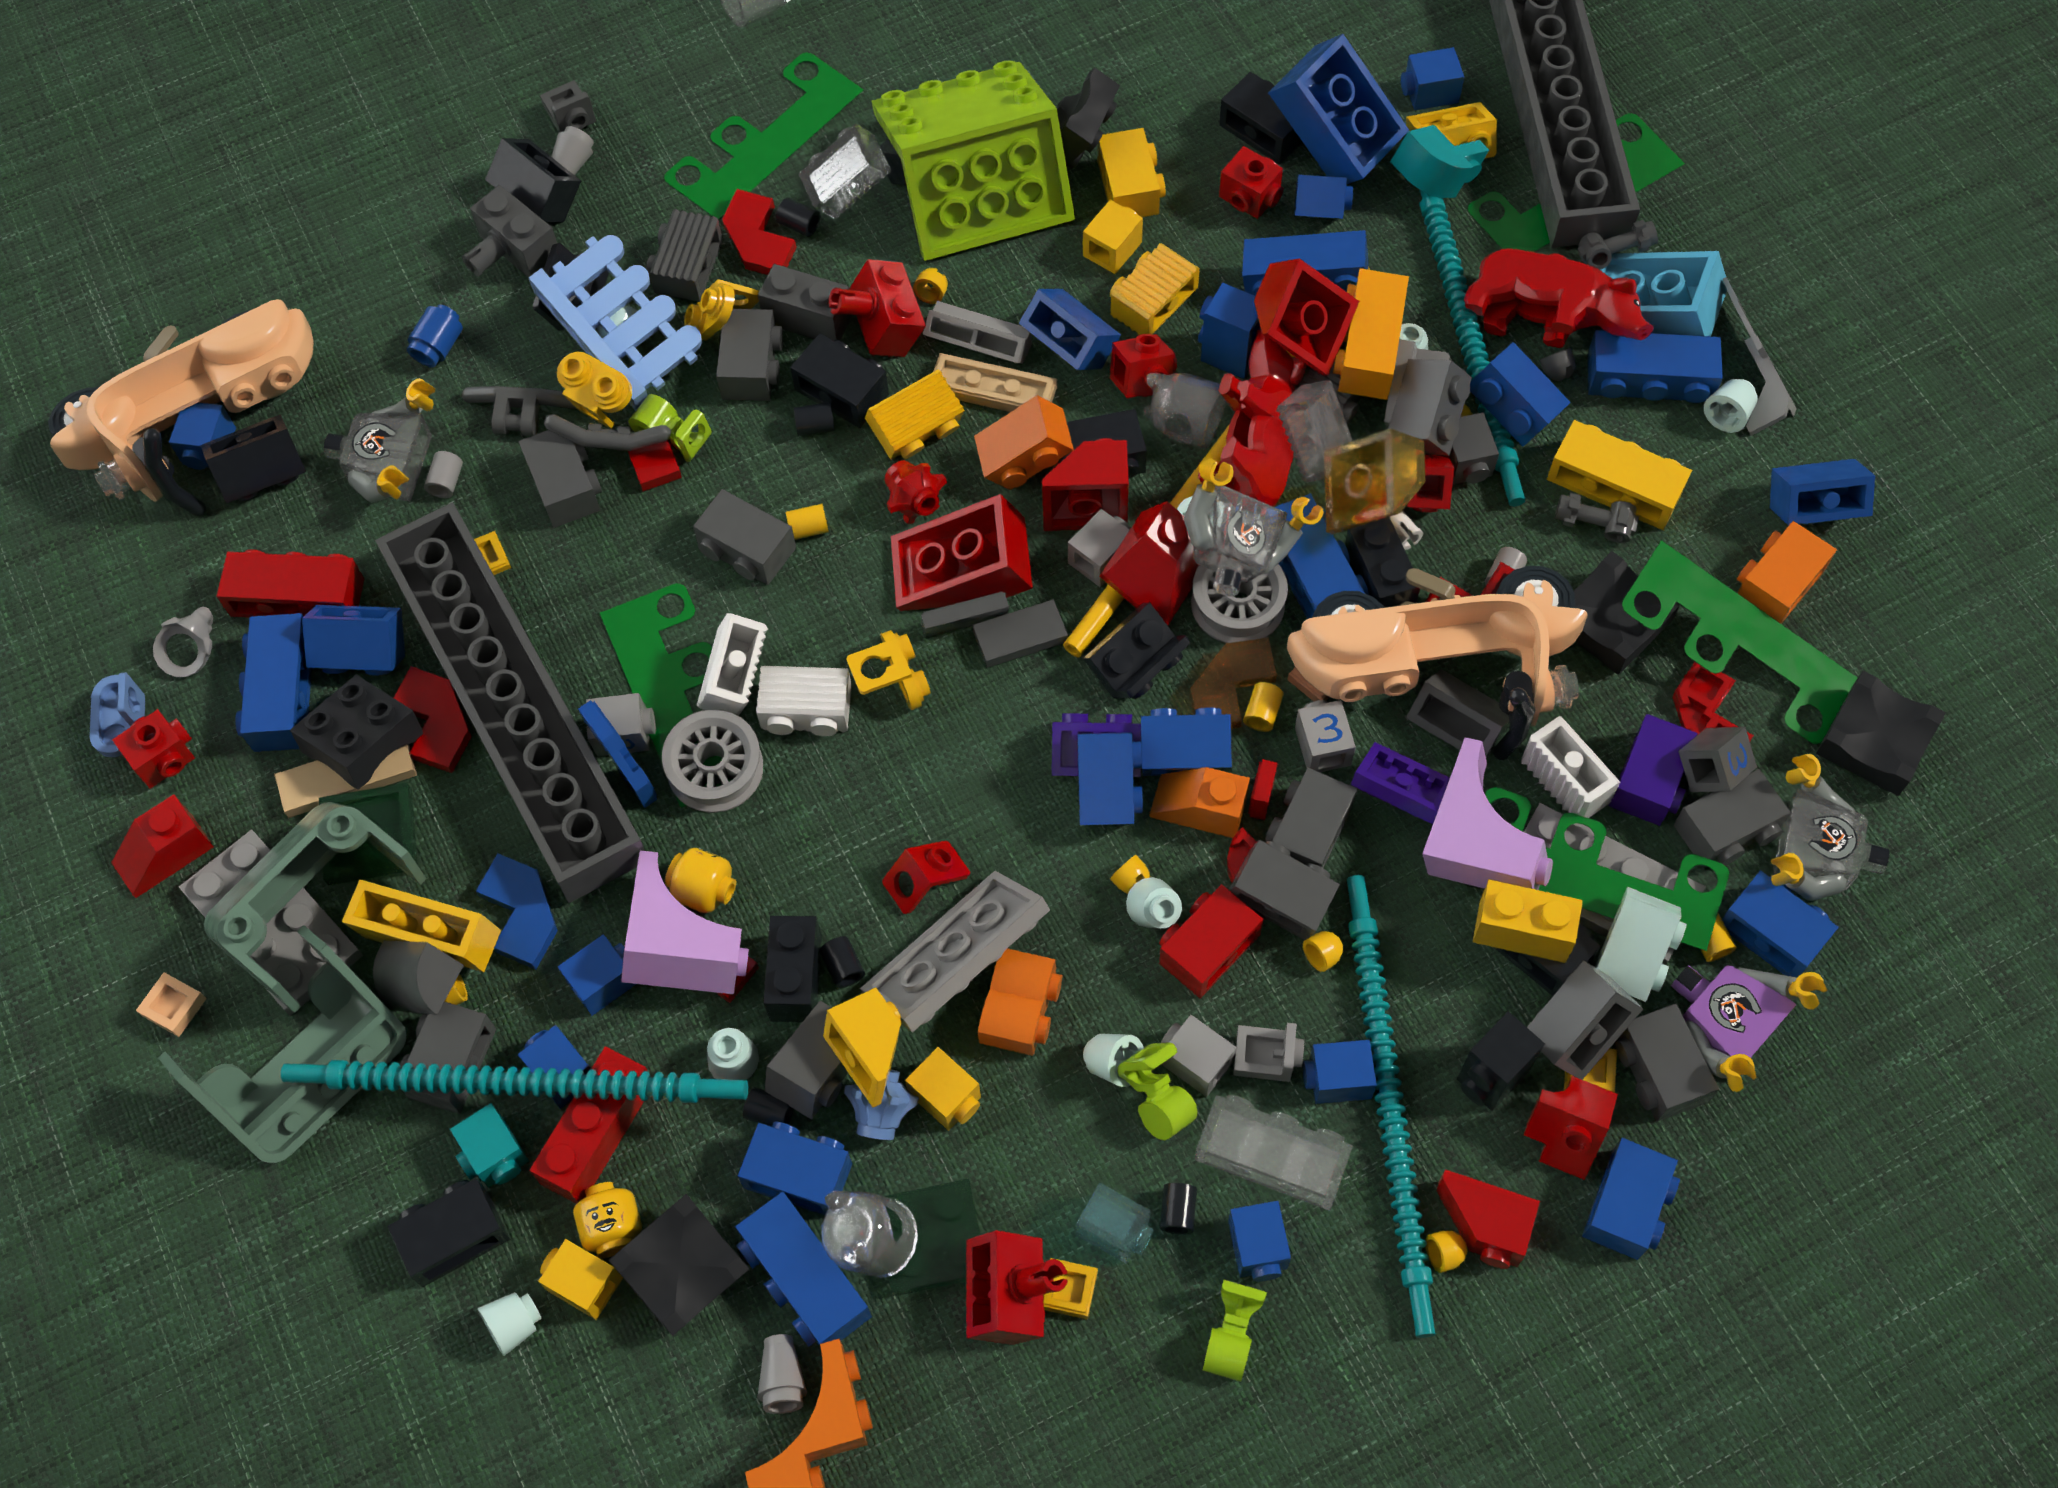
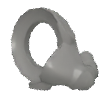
(198, 628)

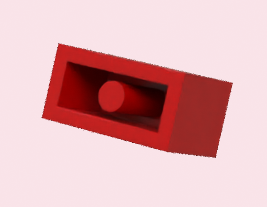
(1209, 940)

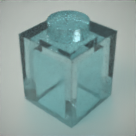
(1115, 1224)

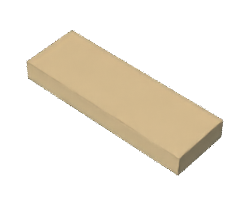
(993, 384)
(305, 784)

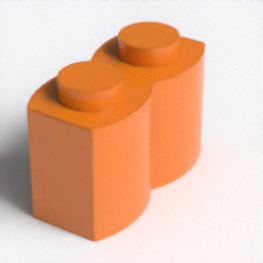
(1018, 1002)

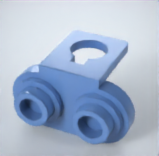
(114, 708)

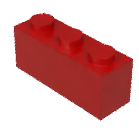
(286, 583)
(587, 1135)

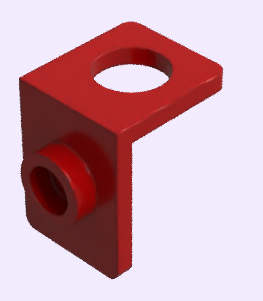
(928, 867)

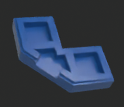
(616, 749)
(532, 922)

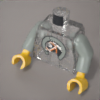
(386, 447)
(1238, 533)
(1822, 838)

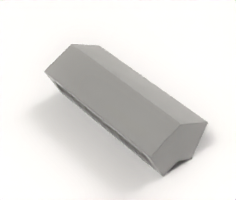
(978, 332)

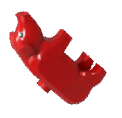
(1556, 293)
(1255, 436)

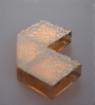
(1233, 667)

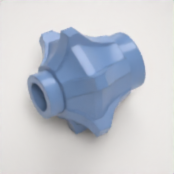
(885, 1118)

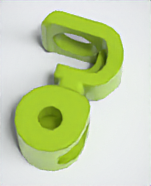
(658, 411)
(1166, 1107)
(1229, 1344)

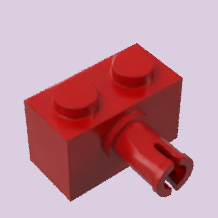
(883, 307)
(1008, 1287)

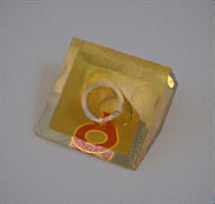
(1371, 478)

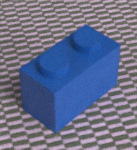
(1069, 329)
(1228, 330)
(1518, 394)
(1822, 491)
(353, 638)
(1185, 741)
(1107, 778)
(1778, 925)
(794, 1164)
(1631, 1199)

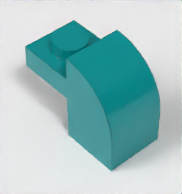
(1436, 164)

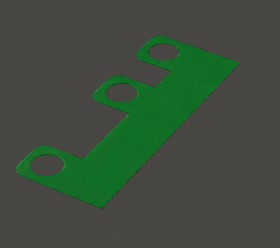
(766, 150)
(1647, 161)
(1741, 623)
(649, 667)
(1602, 889)

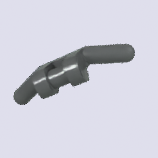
(506, 397)
(607, 438)

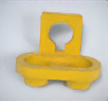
(717, 306)
(593, 386)
(897, 651)

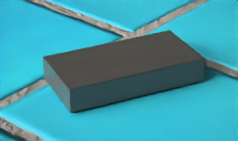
(963, 614)
(1020, 633)

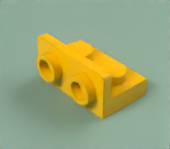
(1461, 125)

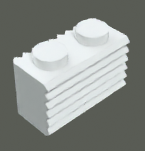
(732, 664)
(804, 699)
(1569, 769)

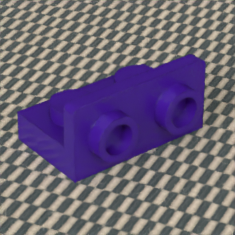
(1066, 743)
(1401, 782)

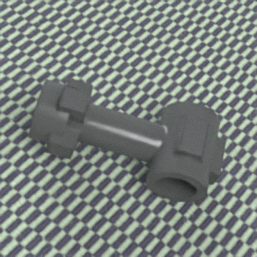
(1599, 252)
(1619, 521)

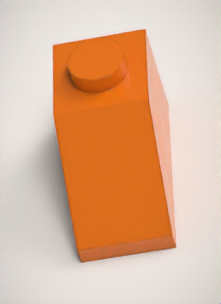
(1202, 800)

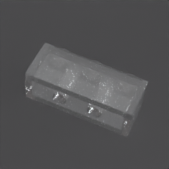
(1273, 1151)

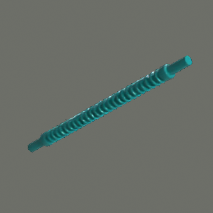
(1468, 330)
(340, 1074)
(1415, 1275)

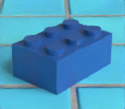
(1339, 110)

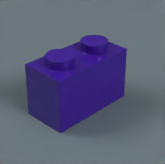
(1653, 771)

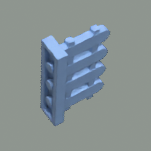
(598, 309)

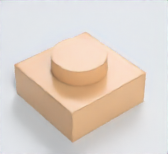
(171, 1004)

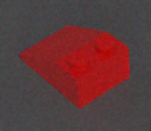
(962, 556)

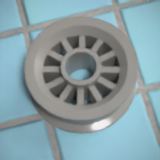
(1262, 605)
(712, 724)

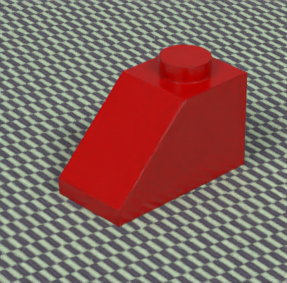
(159, 845)
(1489, 1218)

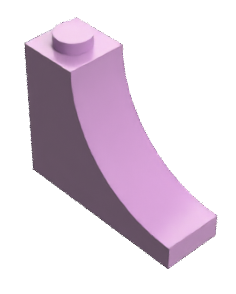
(1473, 840)
(672, 944)

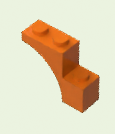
(832, 1429)

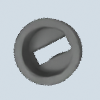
(1559, 365)

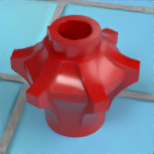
(913, 489)

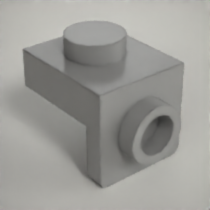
(1267, 1052)

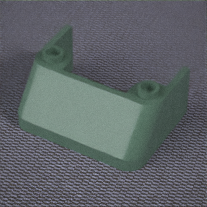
(241, 916)
(279, 1115)

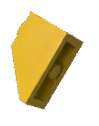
(865, 1039)

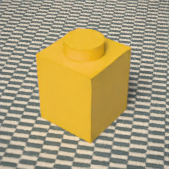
(1112, 236)
(944, 1089)
(579, 1278)

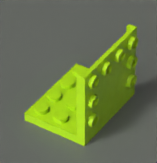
(978, 157)

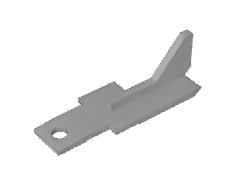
(1774, 398)

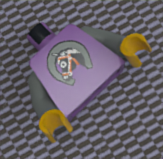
(1739, 1013)

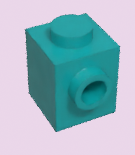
(488, 1147)

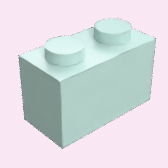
(1639, 942)

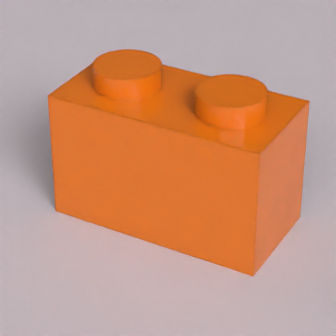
(1023, 443)
(1786, 570)

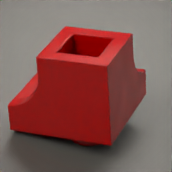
(1571, 1125)

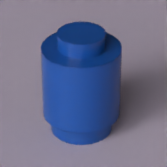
(434, 335)

